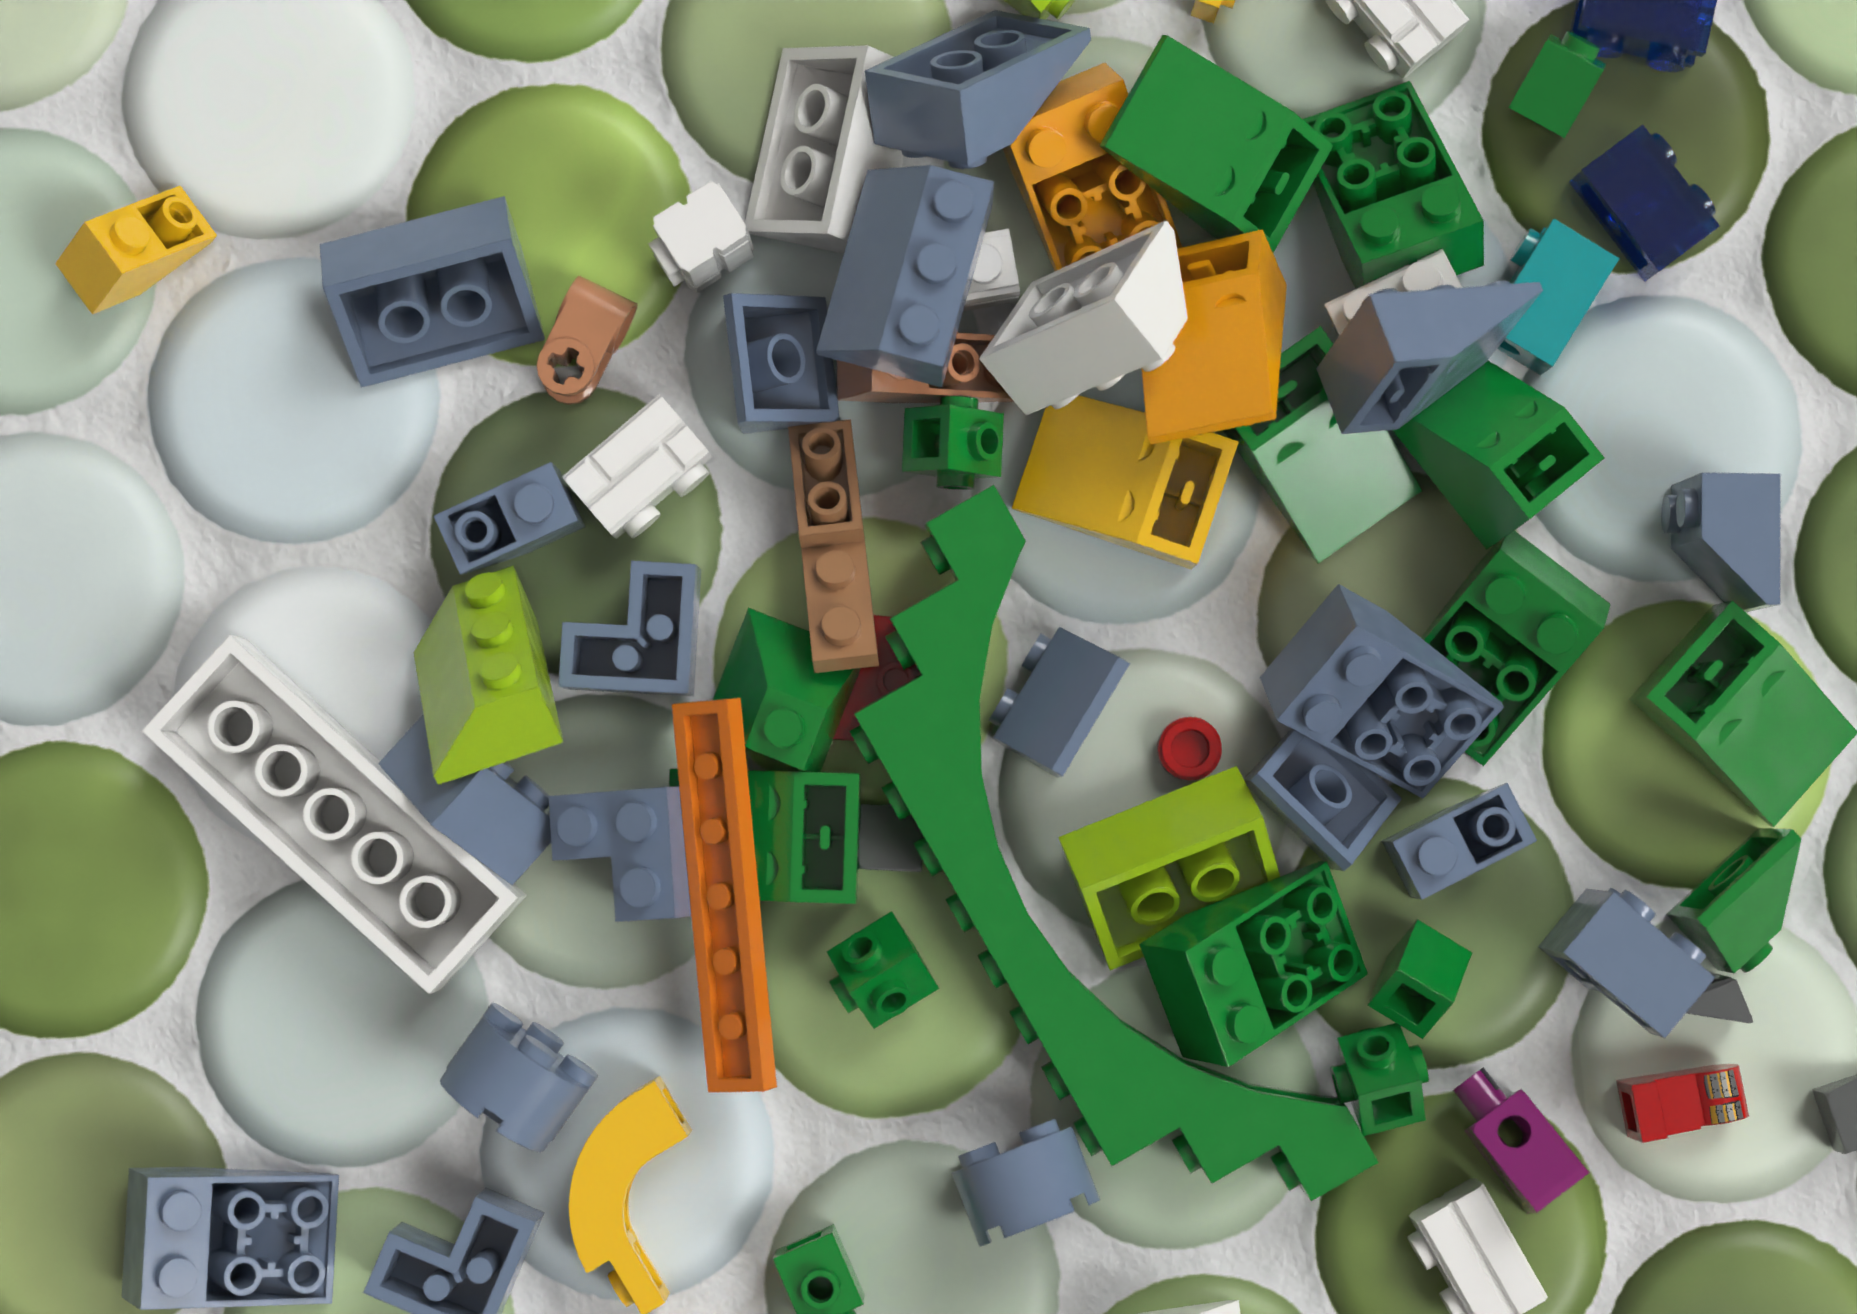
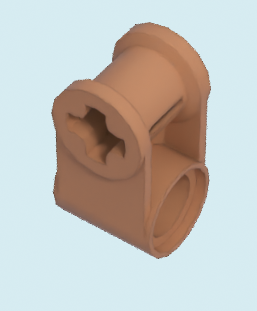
(586, 329)

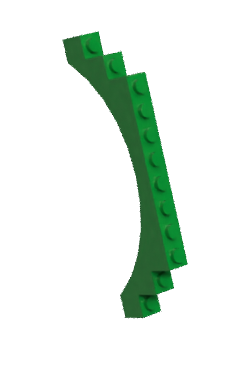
(1116, 1074)

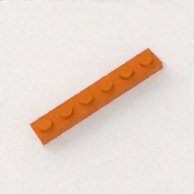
(724, 896)

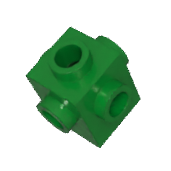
(953, 442)
(880, 971)
(1381, 1078)

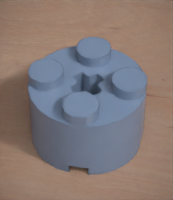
(517, 1078)
(1024, 1183)

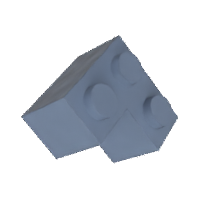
(653, 649)
(481, 812)
(640, 835)
(1617, 951)
(465, 1277)

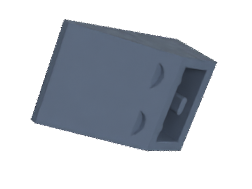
(1415, 348)
(1377, 693)
(228, 1238)

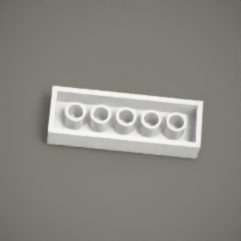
(331, 813)

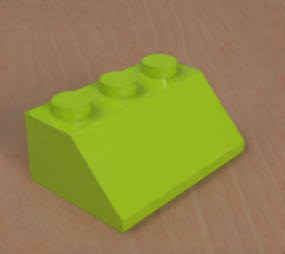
(484, 678)
(1168, 860)

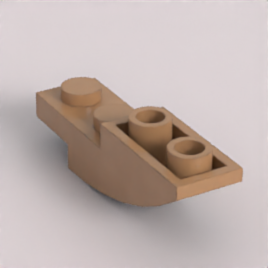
(833, 546)

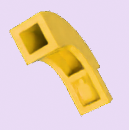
(601, 1185)

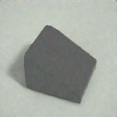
(887, 841)
(1722, 1001)
(1839, 1112)

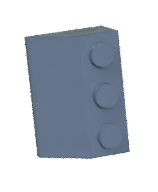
(907, 271)
(430, 291)

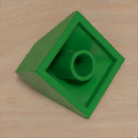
(783, 702)
(1741, 901)

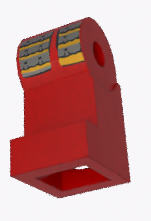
(1681, 1101)

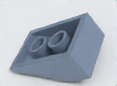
(970, 86)

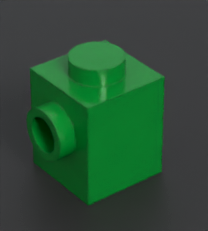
(1559, 82)
(1420, 979)
(819, 1274)

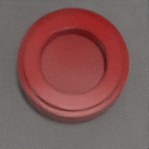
(1189, 748)

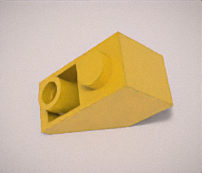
(133, 248)

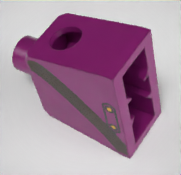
(1542, 1162)

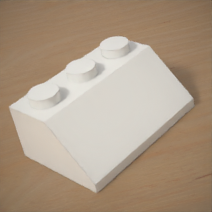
(817, 147)
(1092, 322)

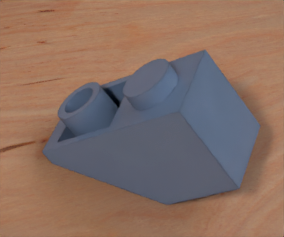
(510, 520)
(1459, 841)

